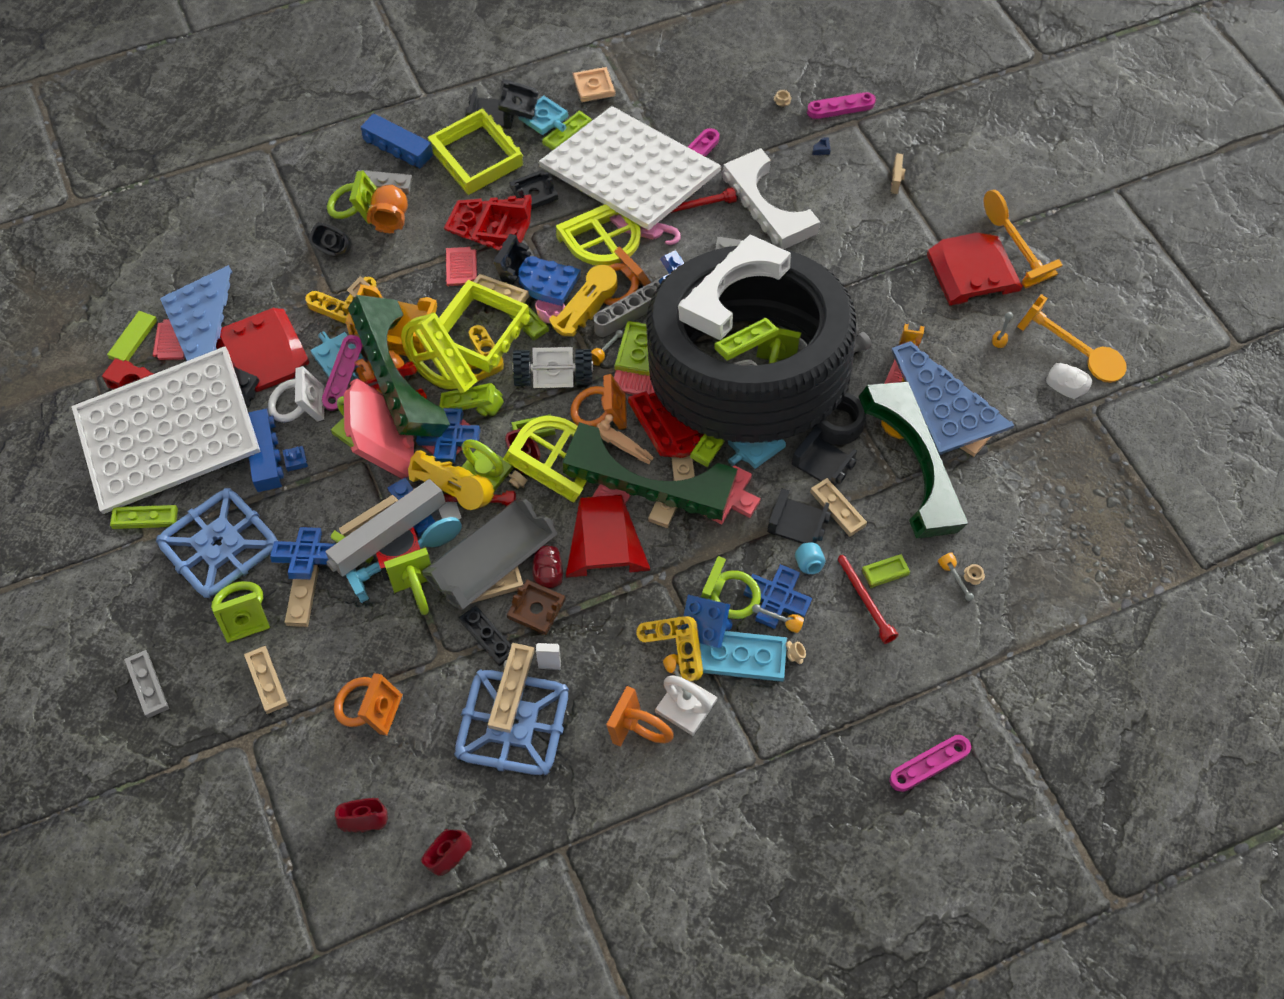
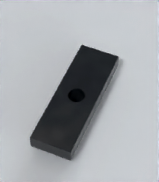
(478, 625)

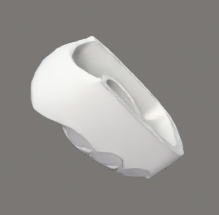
(1069, 380)

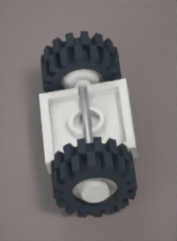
(552, 367)

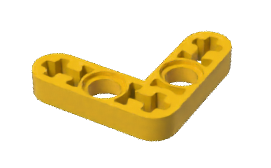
(327, 300)
(478, 345)
(682, 637)

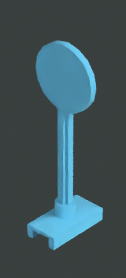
(434, 536)

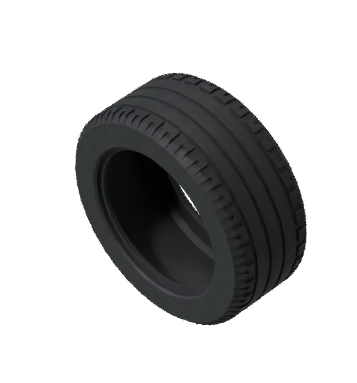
(754, 400)

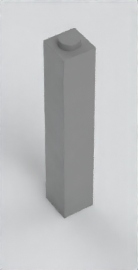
(385, 528)

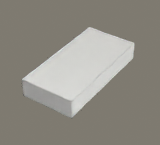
(548, 656)

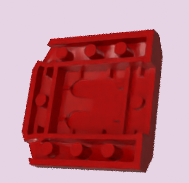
(972, 267)
(264, 347)
(665, 431)

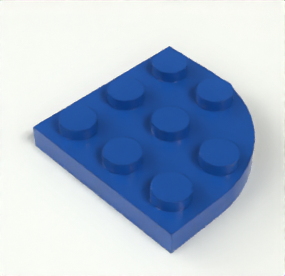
(547, 279)

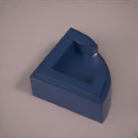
(822, 147)

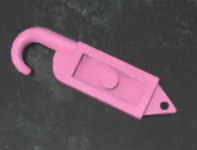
(655, 232)

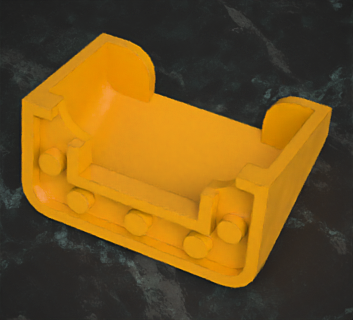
(410, 311)

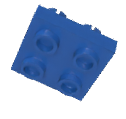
(710, 618)

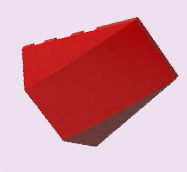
(490, 220)
(604, 537)

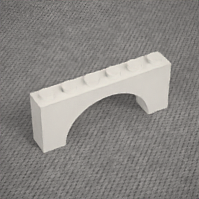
(782, 226)
(751, 258)

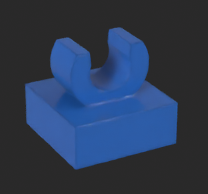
(295, 458)

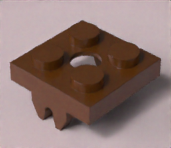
(531, 594)

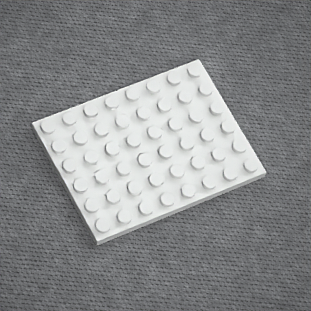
(630, 167)
(164, 429)

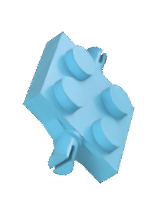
(546, 116)
(327, 352)
(755, 453)

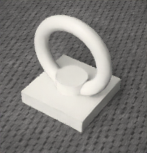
(307, 396)
(681, 712)

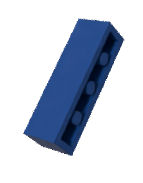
(397, 141)
(264, 465)

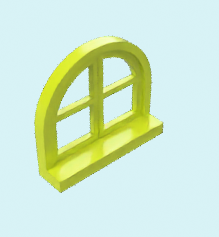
(594, 219)
(443, 347)
(538, 470)

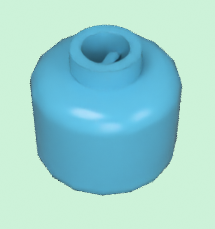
(810, 558)

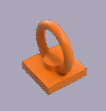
(631, 271)
(612, 401)
(377, 706)
(626, 717)

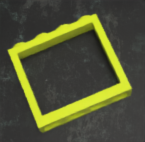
(464, 127)
(497, 300)

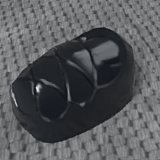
(330, 239)

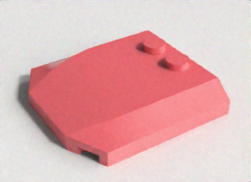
(374, 431)

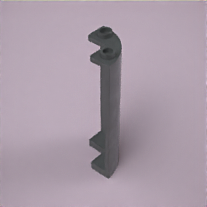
(489, 553)

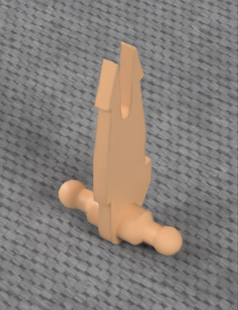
(621, 441)

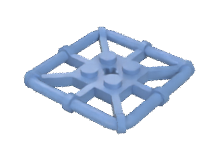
(216, 555)
(520, 734)

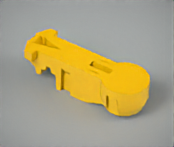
(599, 286)
(469, 489)

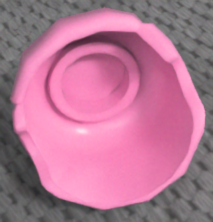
(546, 310)

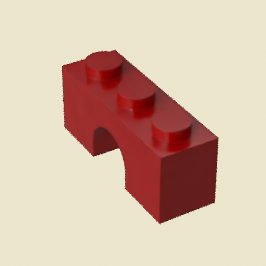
(123, 373)

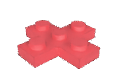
(739, 499)

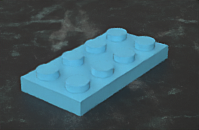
(746, 656)

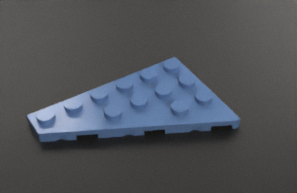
(197, 312)
(948, 407)

